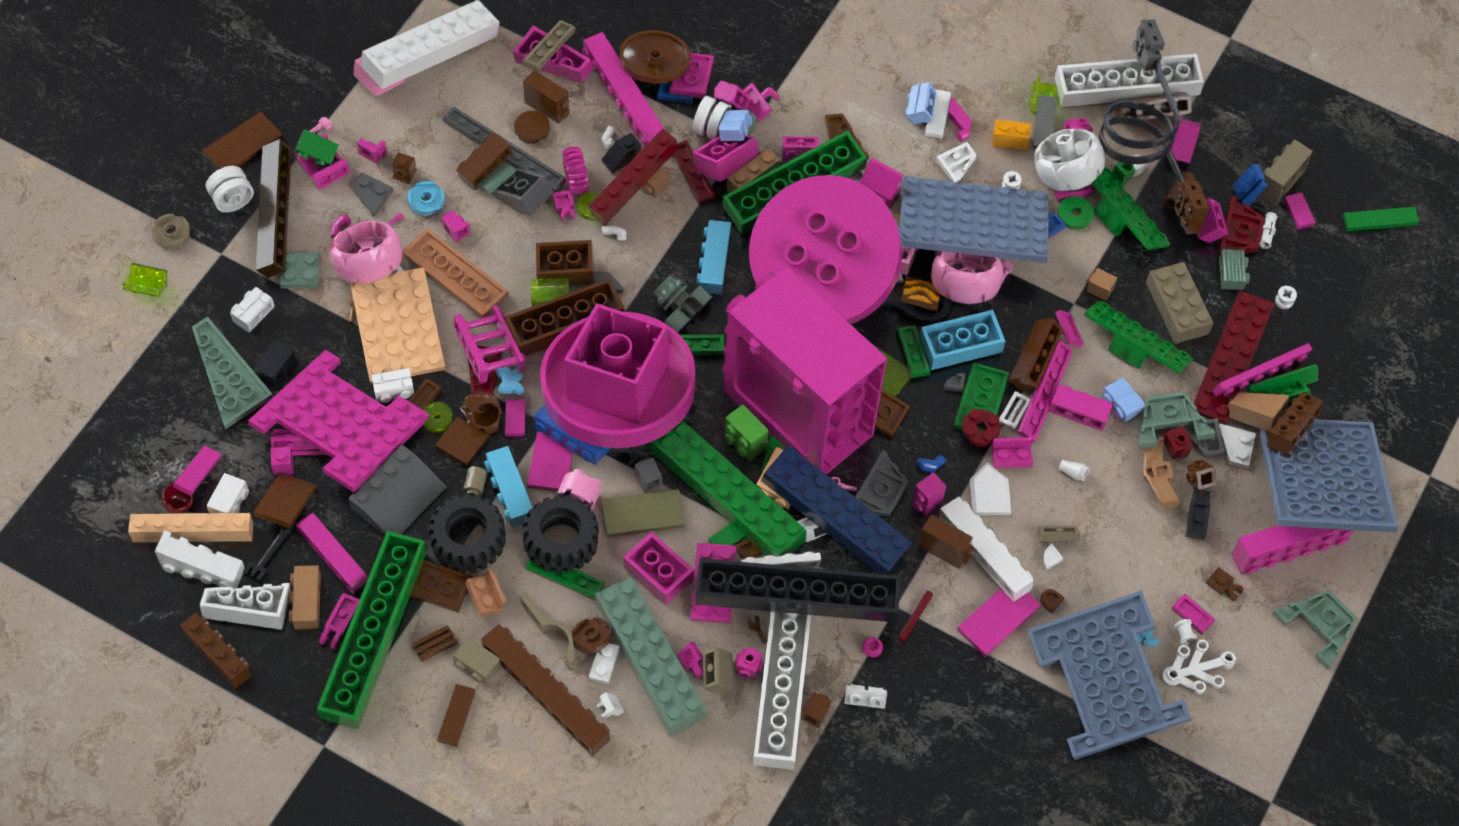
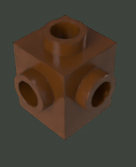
(1201, 475)

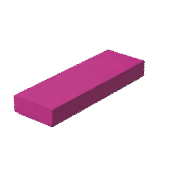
(197, 470)

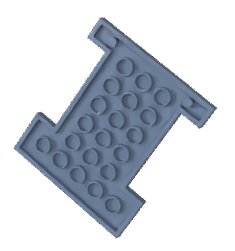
(1108, 673)

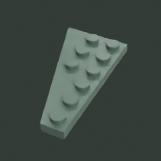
(232, 380)

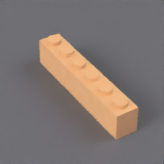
(194, 527)

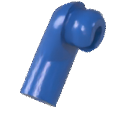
(930, 465)

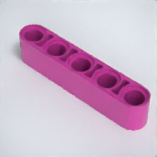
(332, 553)

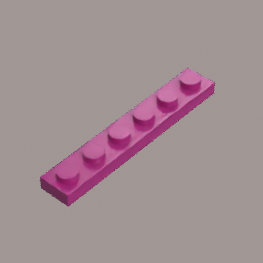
(1256, 373)
(1045, 392)

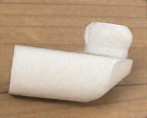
(607, 137)
(615, 230)

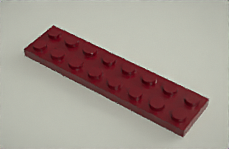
(1233, 353)

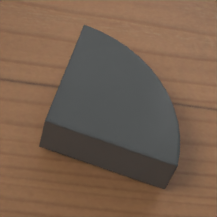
(955, 383)

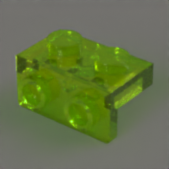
(1040, 88)
(146, 280)

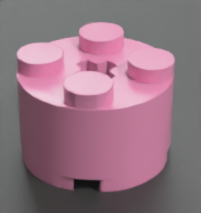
(581, 487)

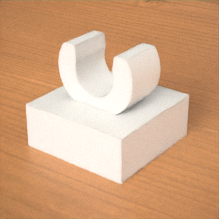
(611, 704)

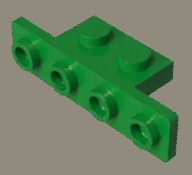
(1287, 384)

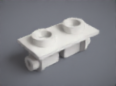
(871, 698)

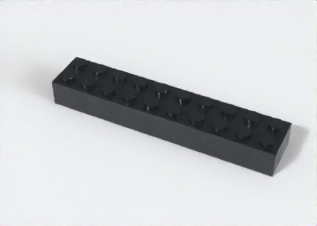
(798, 590)

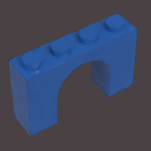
(546, 425)

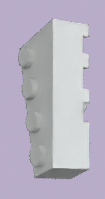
(198, 562)
(247, 605)

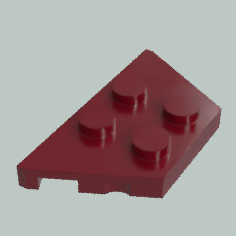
(1243, 228)

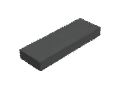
(1044, 119)

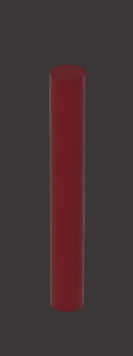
(915, 616)

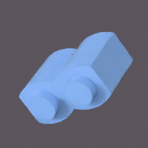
(735, 125)
(1125, 401)

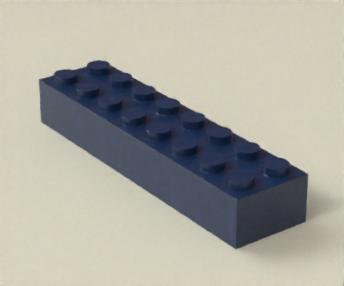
(835, 511)

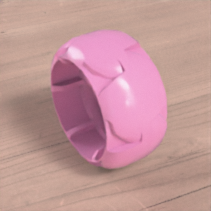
(366, 252)
(966, 276)

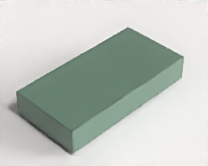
(496, 177)

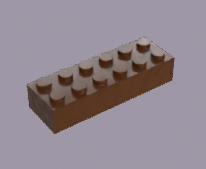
(540, 324)

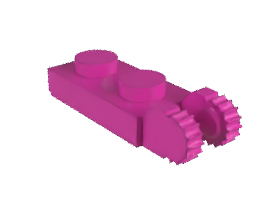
(339, 620)

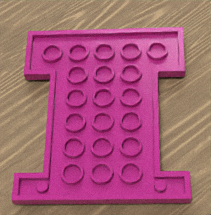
(340, 421)

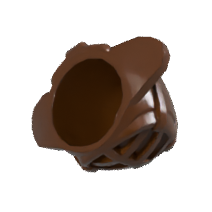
(482, 411)

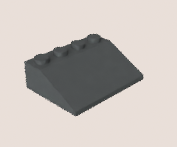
(397, 493)

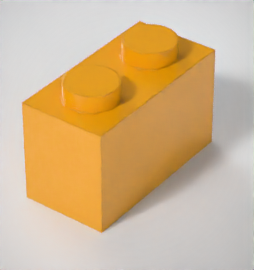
(1011, 134)

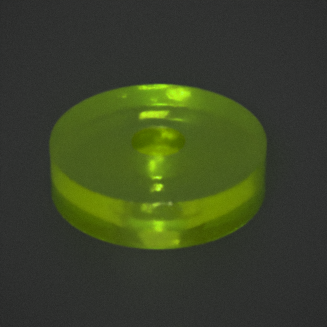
(583, 205)
(445, 420)

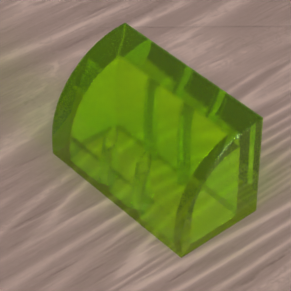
(548, 289)

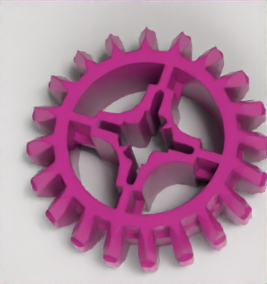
(575, 170)

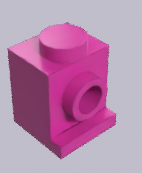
(455, 226)

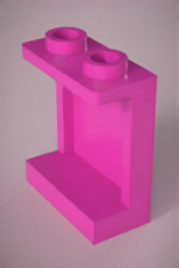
(324, 175)

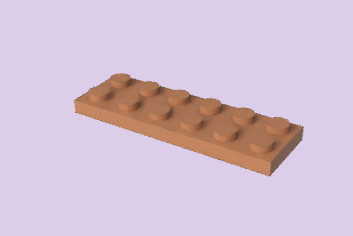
(455, 273)

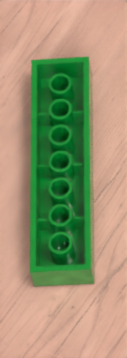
(835, 157)

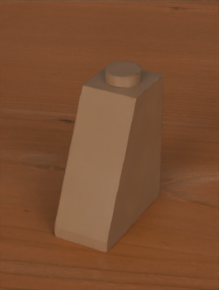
(1258, 409)

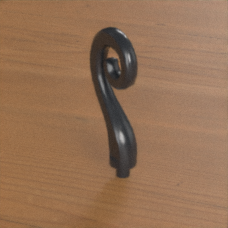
(894, 301)

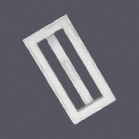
(1008, 423)

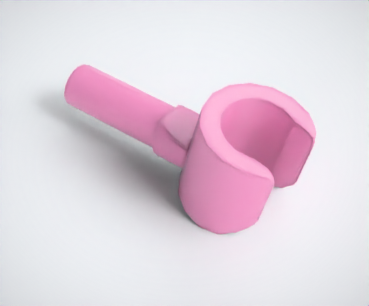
(323, 123)
(1007, 267)
(846, 487)

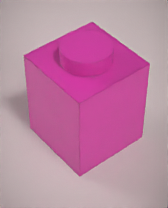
(282, 461)

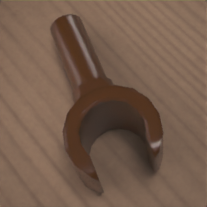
(756, 627)

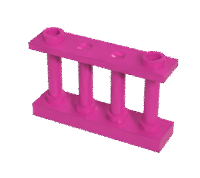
(476, 355)

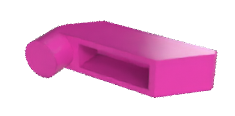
(960, 120)

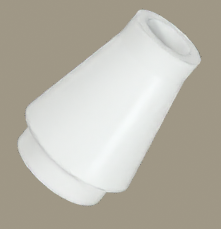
(1075, 470)

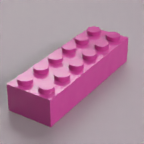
(1283, 544)

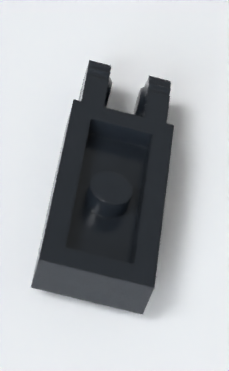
(1198, 516)

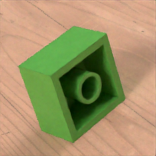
(746, 433)

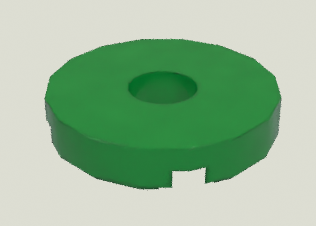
(1078, 204)

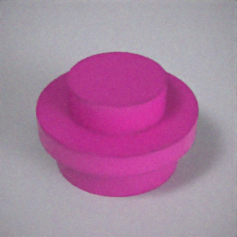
(872, 647)

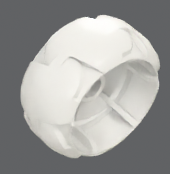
(1072, 172)

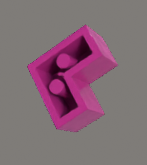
(1185, 140)

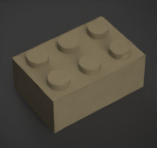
(1285, 171)

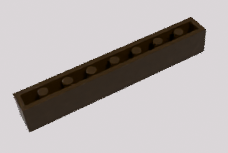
(273, 209)

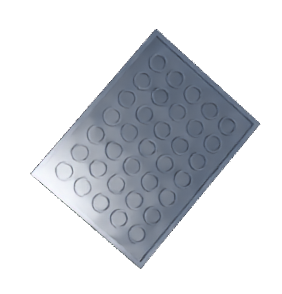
(974, 219)
(1331, 479)

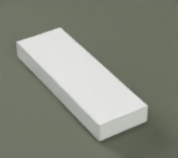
(936, 126)

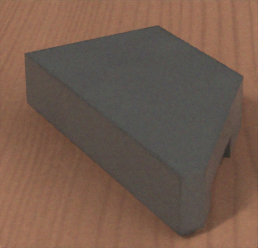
(601, 276)

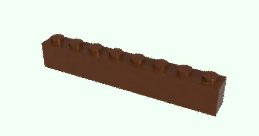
(546, 690)

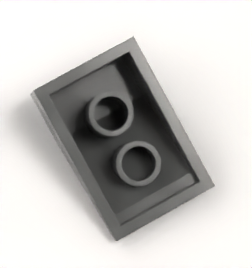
(524, 191)

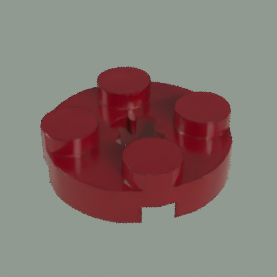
(981, 417)

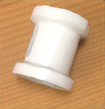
(1185, 632)

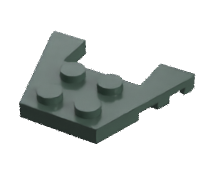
(1171, 412)
(1327, 617)

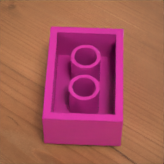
(723, 158)
(658, 568)

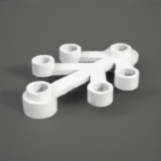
(1196, 669)

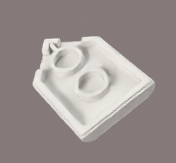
(990, 492)

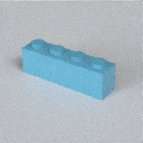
(715, 256)
(509, 485)

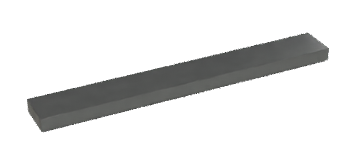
(478, 132)

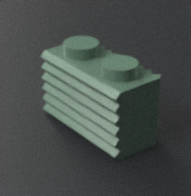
(1233, 269)

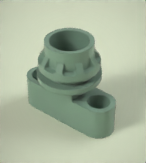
(683, 304)

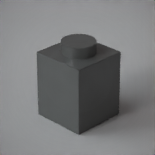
(648, 474)

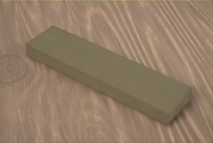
(548, 46)

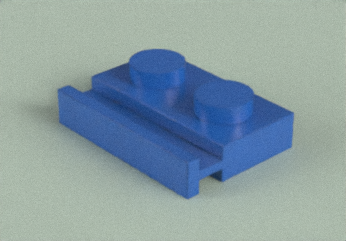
(1250, 185)

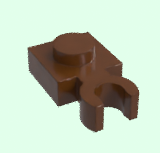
(1223, 582)

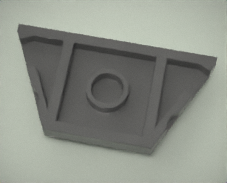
(883, 487)

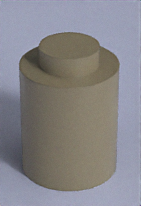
(475, 481)

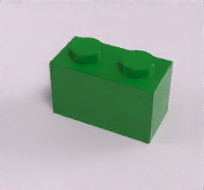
(316, 148)

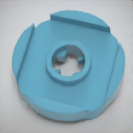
(429, 207)

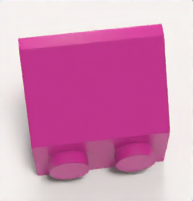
(883, 181)

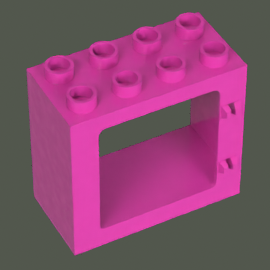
(802, 370)

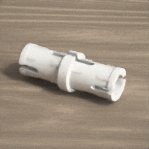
(1268, 230)

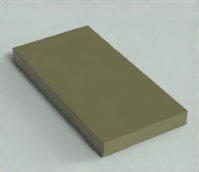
(643, 513)

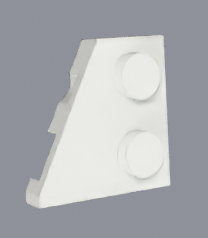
(957, 161)

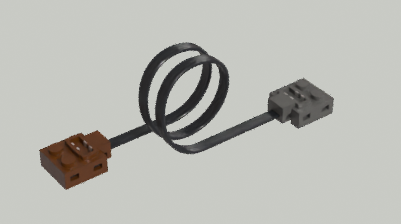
(1187, 195)

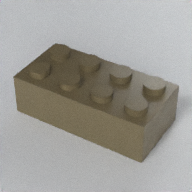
(1179, 302)

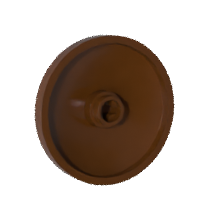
(655, 56)

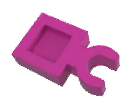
(564, 204)

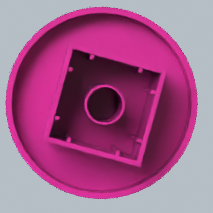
(833, 239)
(618, 379)

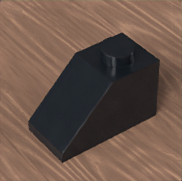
(621, 153)

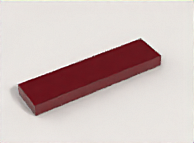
(697, 182)

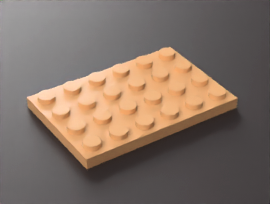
(398, 324)

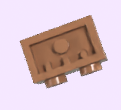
(486, 594)

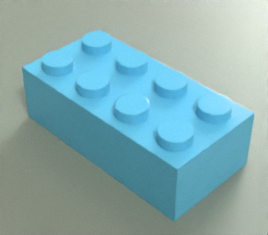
(962, 339)

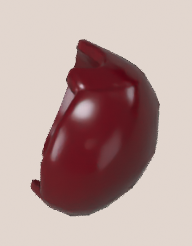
(176, 500)

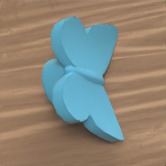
(510, 381)

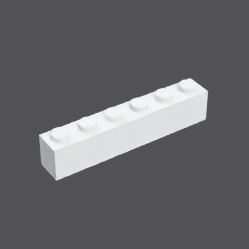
(988, 550)

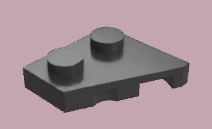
(371, 192)
(1208, 447)

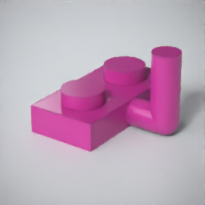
(758, 104)

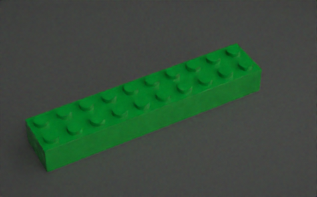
(728, 491)
(372, 630)

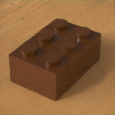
(566, 260)

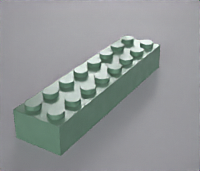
(650, 656)

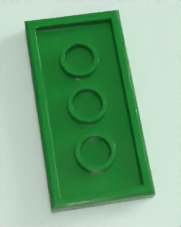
(982, 391)

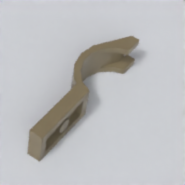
(549, 626)

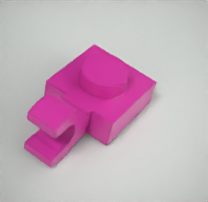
(691, 659)

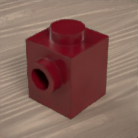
(1178, 443)

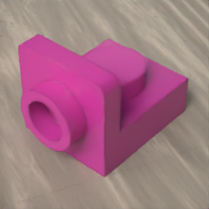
(370, 151)

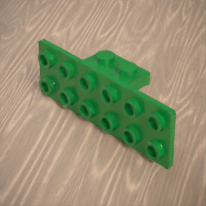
(1120, 210)
(1135, 342)

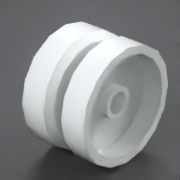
(709, 117)
(229, 189)

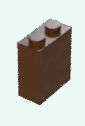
(546, 97)
(946, 542)

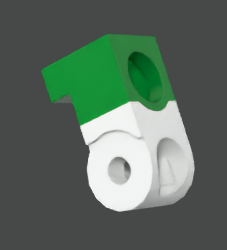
(1125, 172)

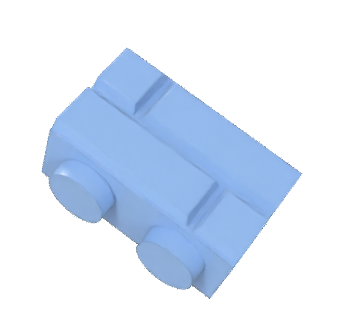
(921, 103)

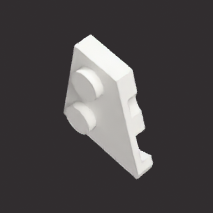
(1238, 445)

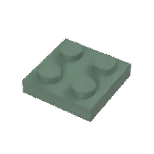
(301, 270)

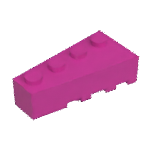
(564, 62)

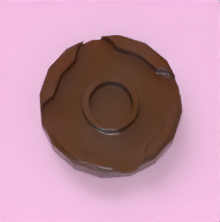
(532, 126)
(591, 635)

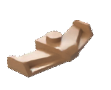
(1159, 475)

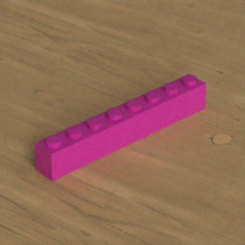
(622, 88)

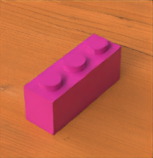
(1080, 407)

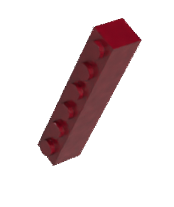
(633, 177)

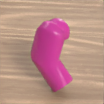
(338, 223)

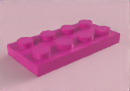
(711, 613)

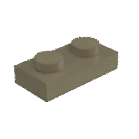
(1067, 534)

